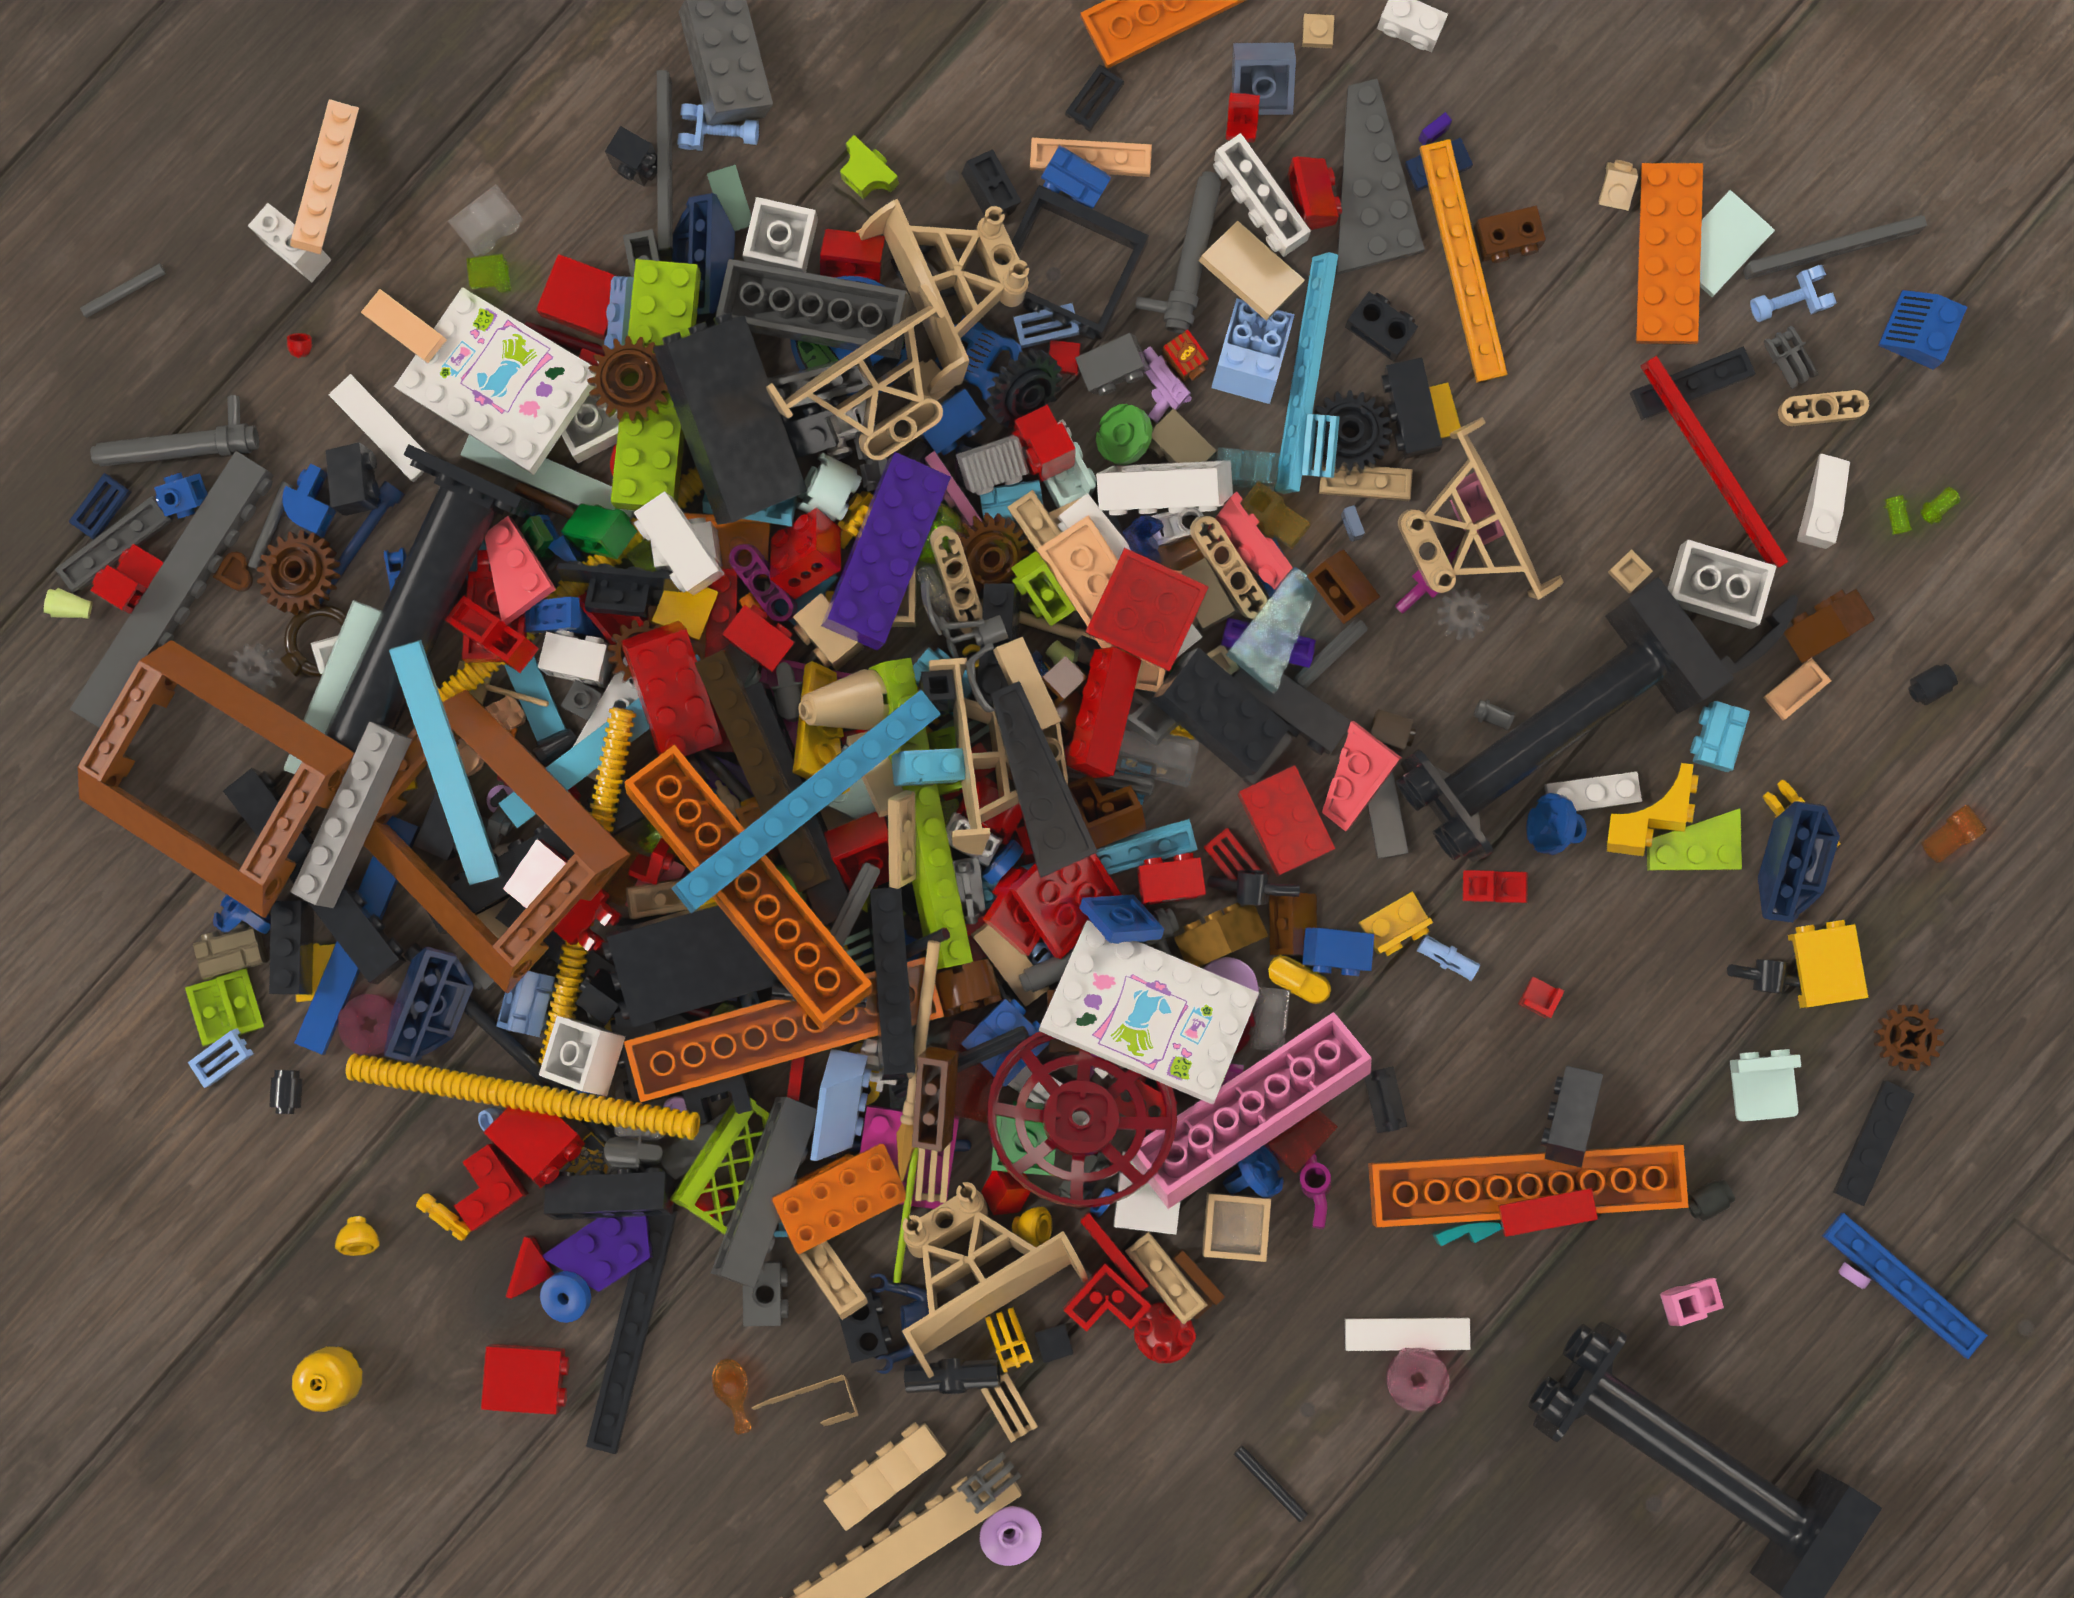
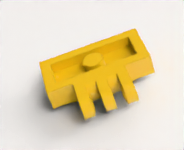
(854, 517)

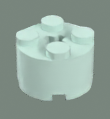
(829, 487)

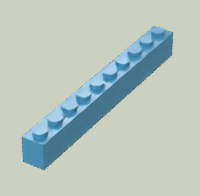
(805, 801)

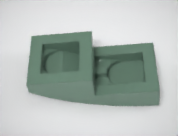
(729, 190)

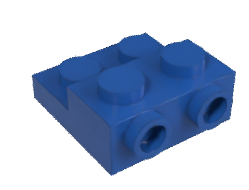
(1000, 1020)

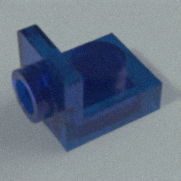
(1140, 537)

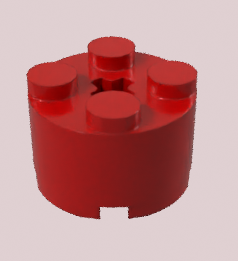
(1001, 824)

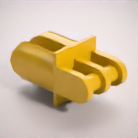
(1016, 1359)

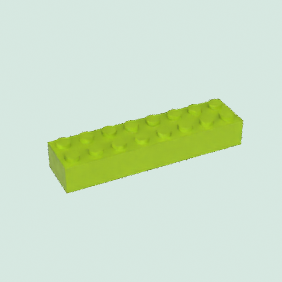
(652, 450)

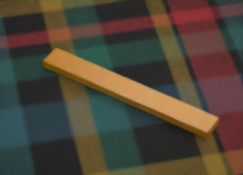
(1463, 260)

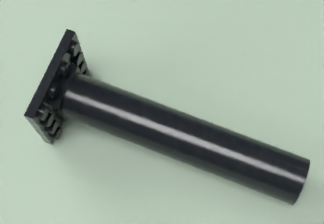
(422, 590)

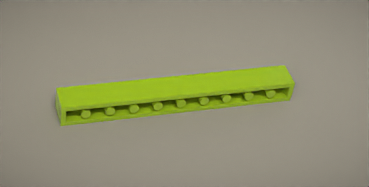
(935, 879)

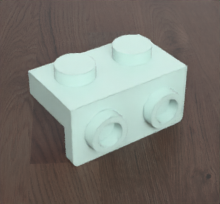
(1072, 482)

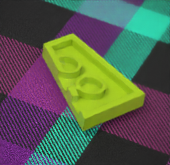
(1703, 846)

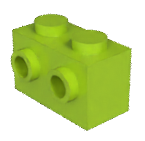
(1043, 588)

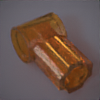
(1180, 554)
(1960, 829)

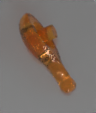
(731, 1387)

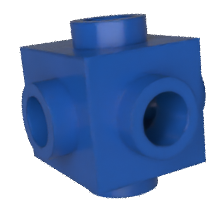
(180, 494)

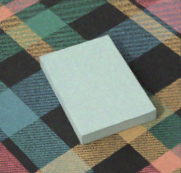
(1728, 240)

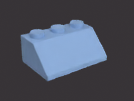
(840, 1103)

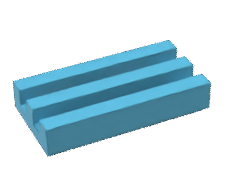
(1309, 445)

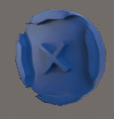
(1554, 824)
(235, 912)
(1258, 1172)

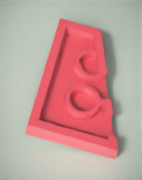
(1255, 550)
(515, 571)
(1359, 775)

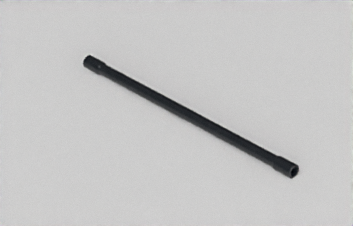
(522, 1056)

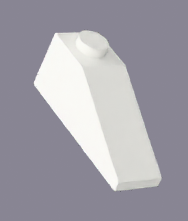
(1825, 502)

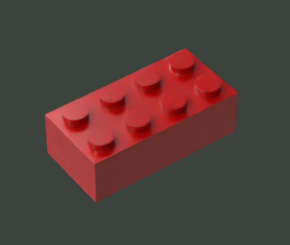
(671, 689)

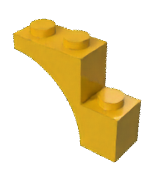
(1630, 831)

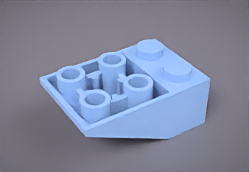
(1252, 353)

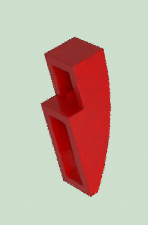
(492, 634)

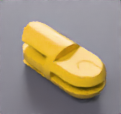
(1299, 979)

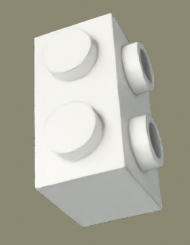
(1412, 22)

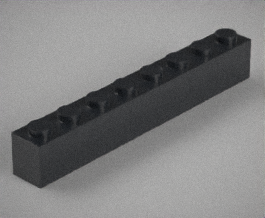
(349, 920)

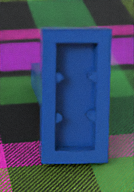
(560, 615)

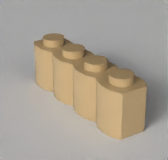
(885, 1475)

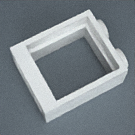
(277, 232)

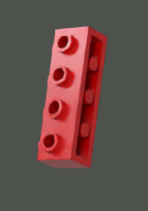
(1103, 712)

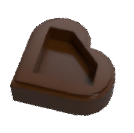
(234, 572)

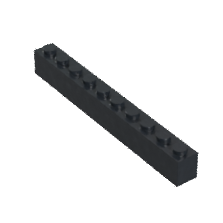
(491, 892)

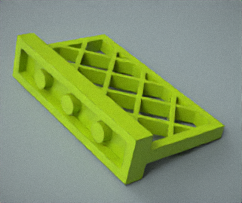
(711, 1158)

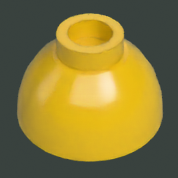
(1033, 1226)
(356, 1238)

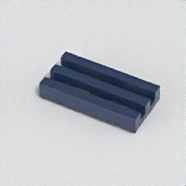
(108, 514)

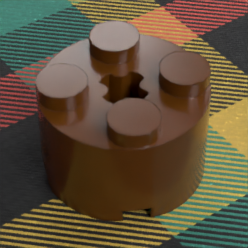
(967, 988)

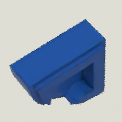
(1098, 1211)

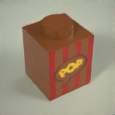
(1186, 356)

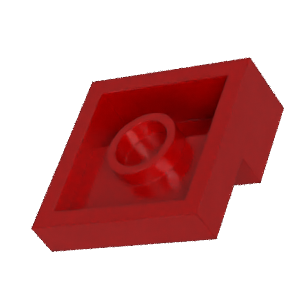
(1008, 916)

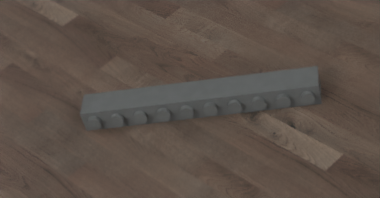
(177, 582)

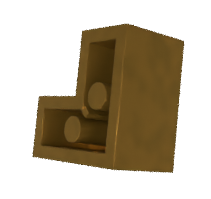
(1220, 934)

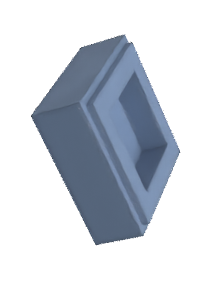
(1352, 523)

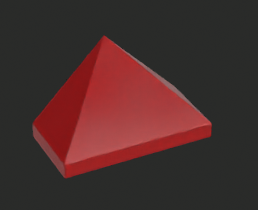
(529, 1268)

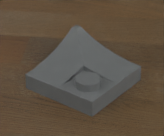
(1148, 718)

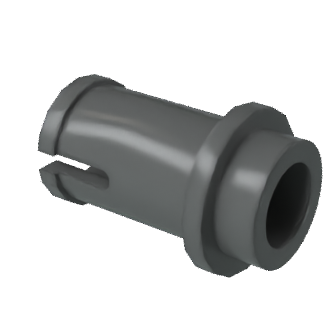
(1493, 714)

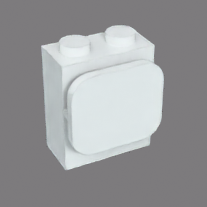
(1144, 1210)

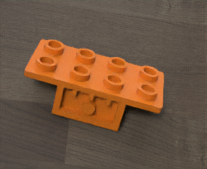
(839, 1197)

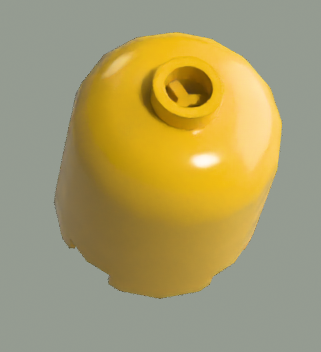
(339, 1378)

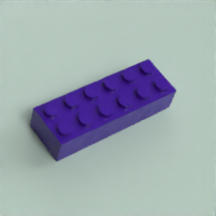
(886, 551)

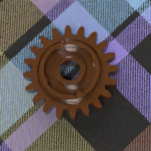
(611, 374)
(993, 535)
(280, 578)

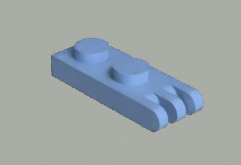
(619, 310)

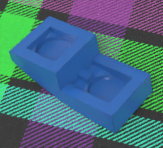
(561, 545)

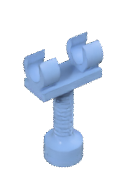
(748, 131)
(1763, 307)

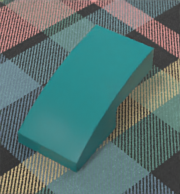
(1475, 1230)

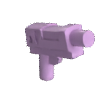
(1169, 388)

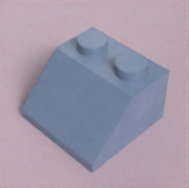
(1266, 72)

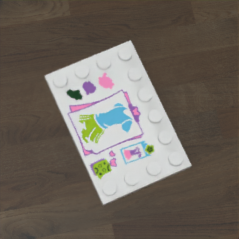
(499, 381)
(1149, 1013)

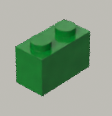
(599, 530)

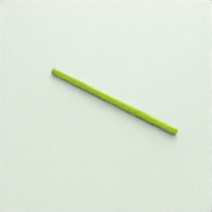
(906, 1213)

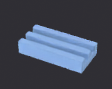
(1034, 316)
(238, 1045)

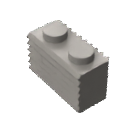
(993, 465)

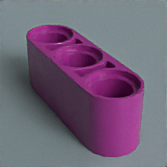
(749, 576)

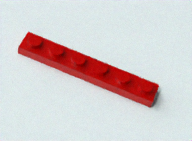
(721, 615)

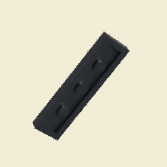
(1697, 381)
(1873, 1143)

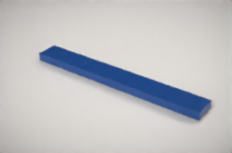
(341, 970)

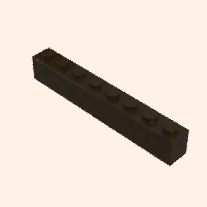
(759, 763)

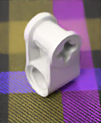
(1173, 527)

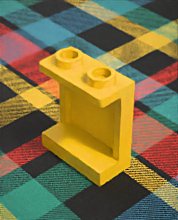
(1828, 964)

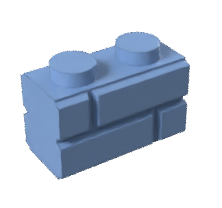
(526, 1004)

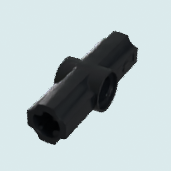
(953, 1376)

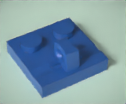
(1121, 918)

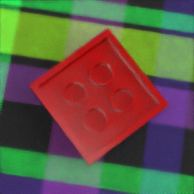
(1146, 609)
(1055, 900)

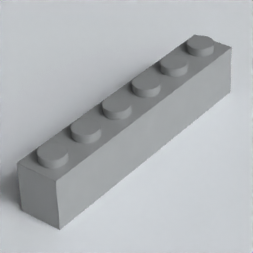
(351, 815)

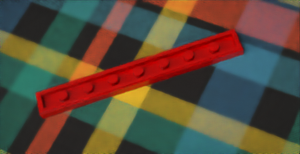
(1713, 462)

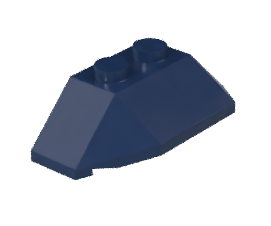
(708, 240)
(1796, 861)
(427, 1005)

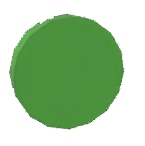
(1124, 434)

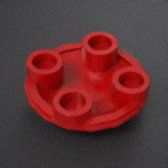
(1163, 1335)

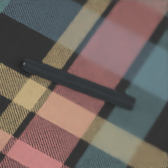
(977, 1054)

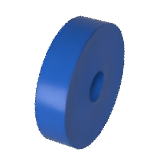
(1002, 862)
(574, 1287)

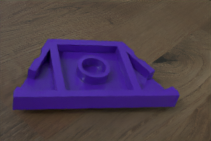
(604, 1250)

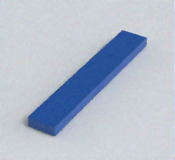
(1904, 1285)

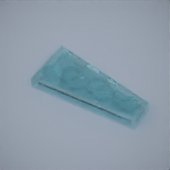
(1270, 637)

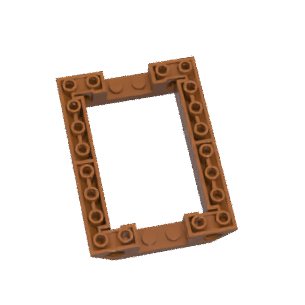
(314, 783)
(582, 877)

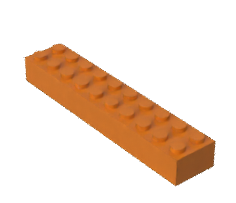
(757, 900)
(752, 1040)
(1475, 1186)

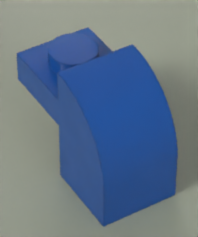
(302, 504)

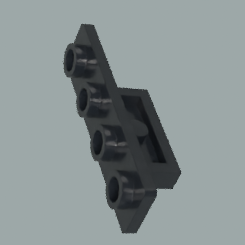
(812, 428)
(617, 589)

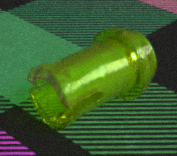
(1935, 509)
(1898, 514)

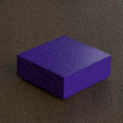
(1435, 129)

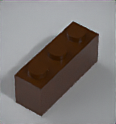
(935, 1098)

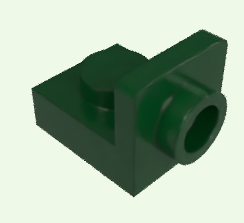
(538, 537)

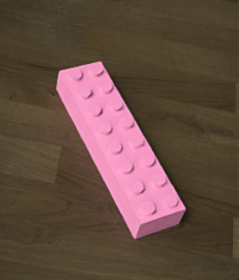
(1255, 1108)

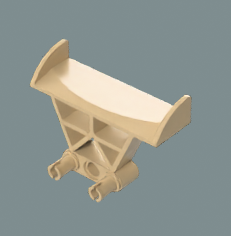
(1005, 282)
(920, 413)
(1437, 570)
(976, 838)
(969, 1213)

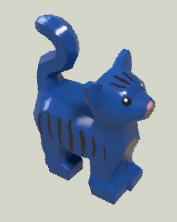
(982, 351)

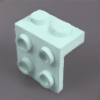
(1765, 1085)

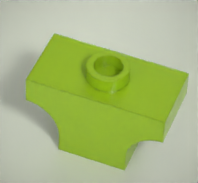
(867, 169)

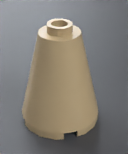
(847, 703)

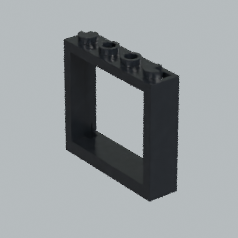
(1096, 222)

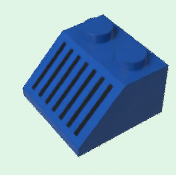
(1922, 327)

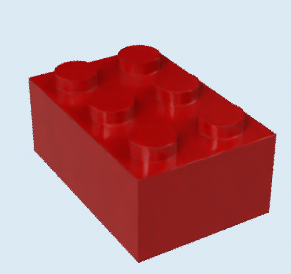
(1286, 821)

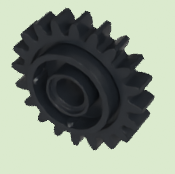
(1023, 387)
(1366, 423)

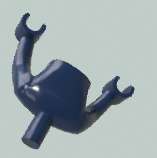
(909, 1315)

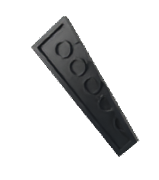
(1046, 803)

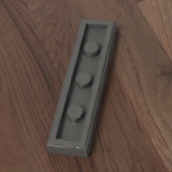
(107, 548)

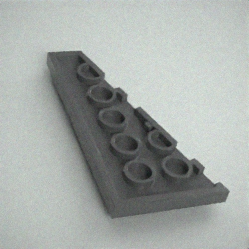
(1375, 199)

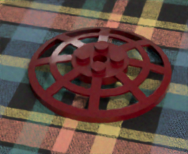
(1074, 1138)

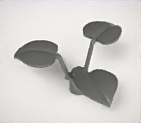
(985, 632)

